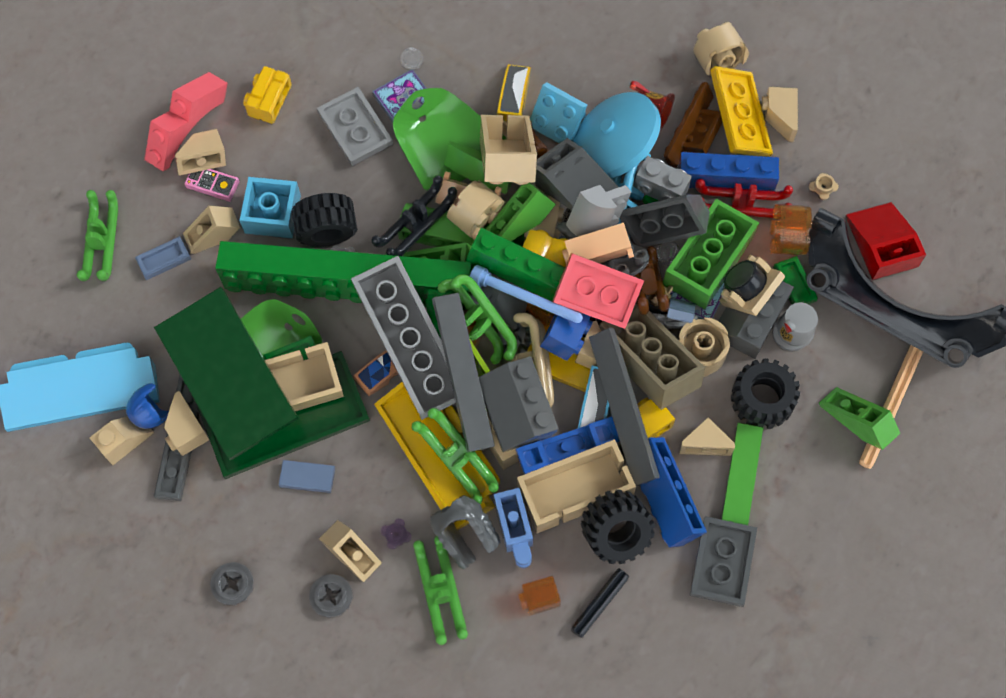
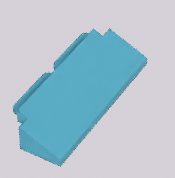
(68, 389)

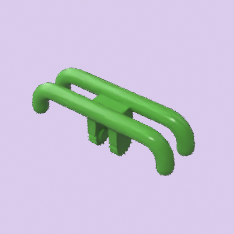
(99, 236)
(484, 315)
(456, 454)
(440, 590)

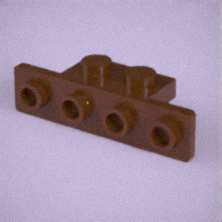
(696, 128)

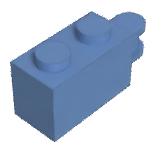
(514, 525)

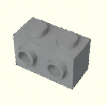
(661, 180)

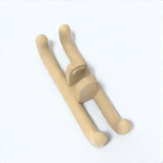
(539, 355)

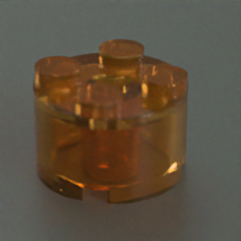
(790, 229)

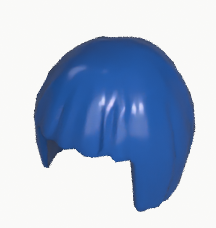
(143, 410)

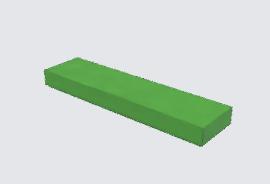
(742, 474)

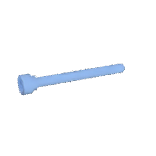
(484, 278)

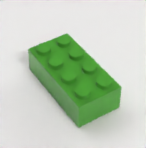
(707, 257)

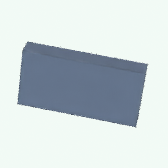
(163, 258)
(681, 310)
(307, 476)

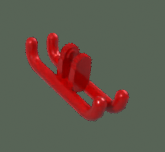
(744, 198)

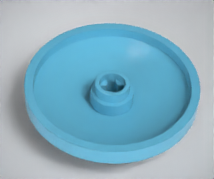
(620, 132)

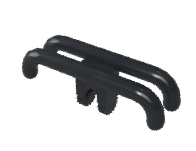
(416, 219)

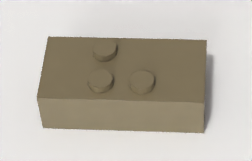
(657, 359)

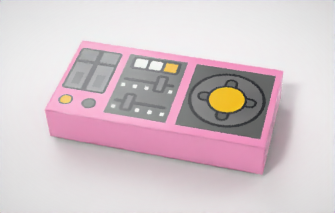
(213, 183)

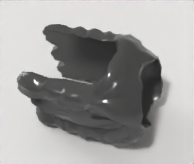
(463, 509)

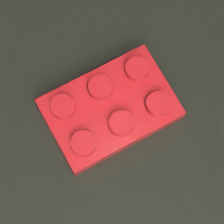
(598, 290)

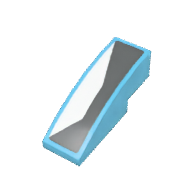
(595, 402)

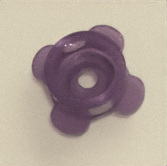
(395, 541)

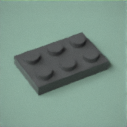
(723, 562)

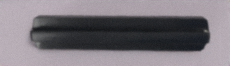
(600, 603)

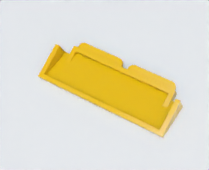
(444, 487)

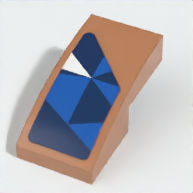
(376, 374)

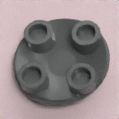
(630, 265)

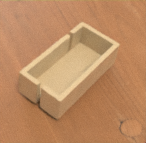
(510, 158)
(309, 380)
(573, 483)

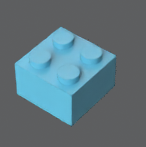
(269, 207)

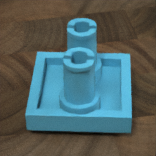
(557, 113)

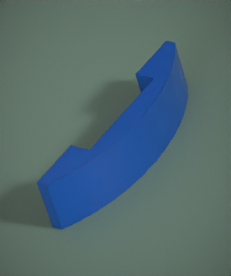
(566, 445)

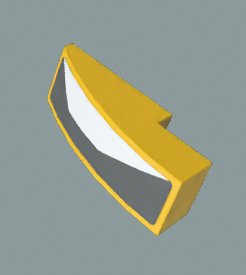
(514, 91)

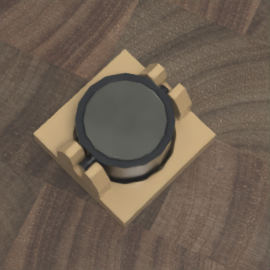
(750, 285)

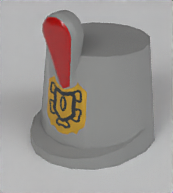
(795, 327)

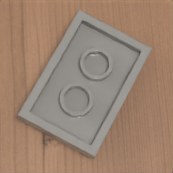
(355, 126)

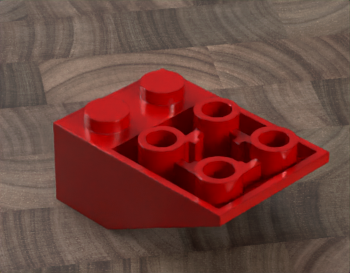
(886, 240)

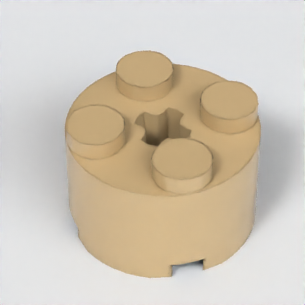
(720, 48)
(475, 208)
(710, 334)

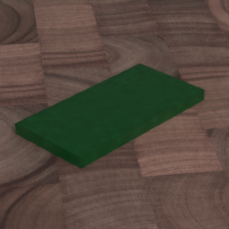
(226, 373)
(313, 426)

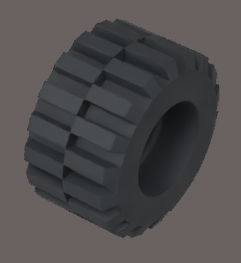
(324, 219)
(773, 376)
(628, 540)

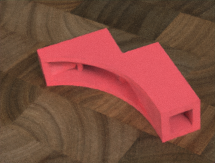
(187, 107)

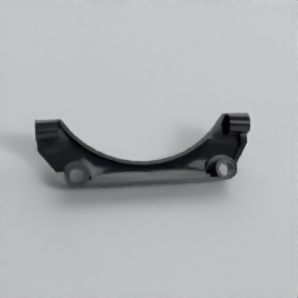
(852, 289)

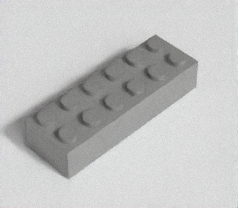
(407, 334)

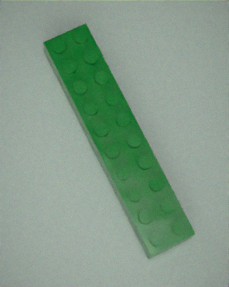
(319, 271)

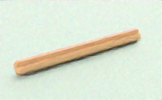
(894, 399)

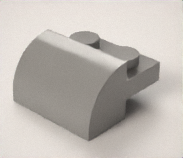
(597, 209)

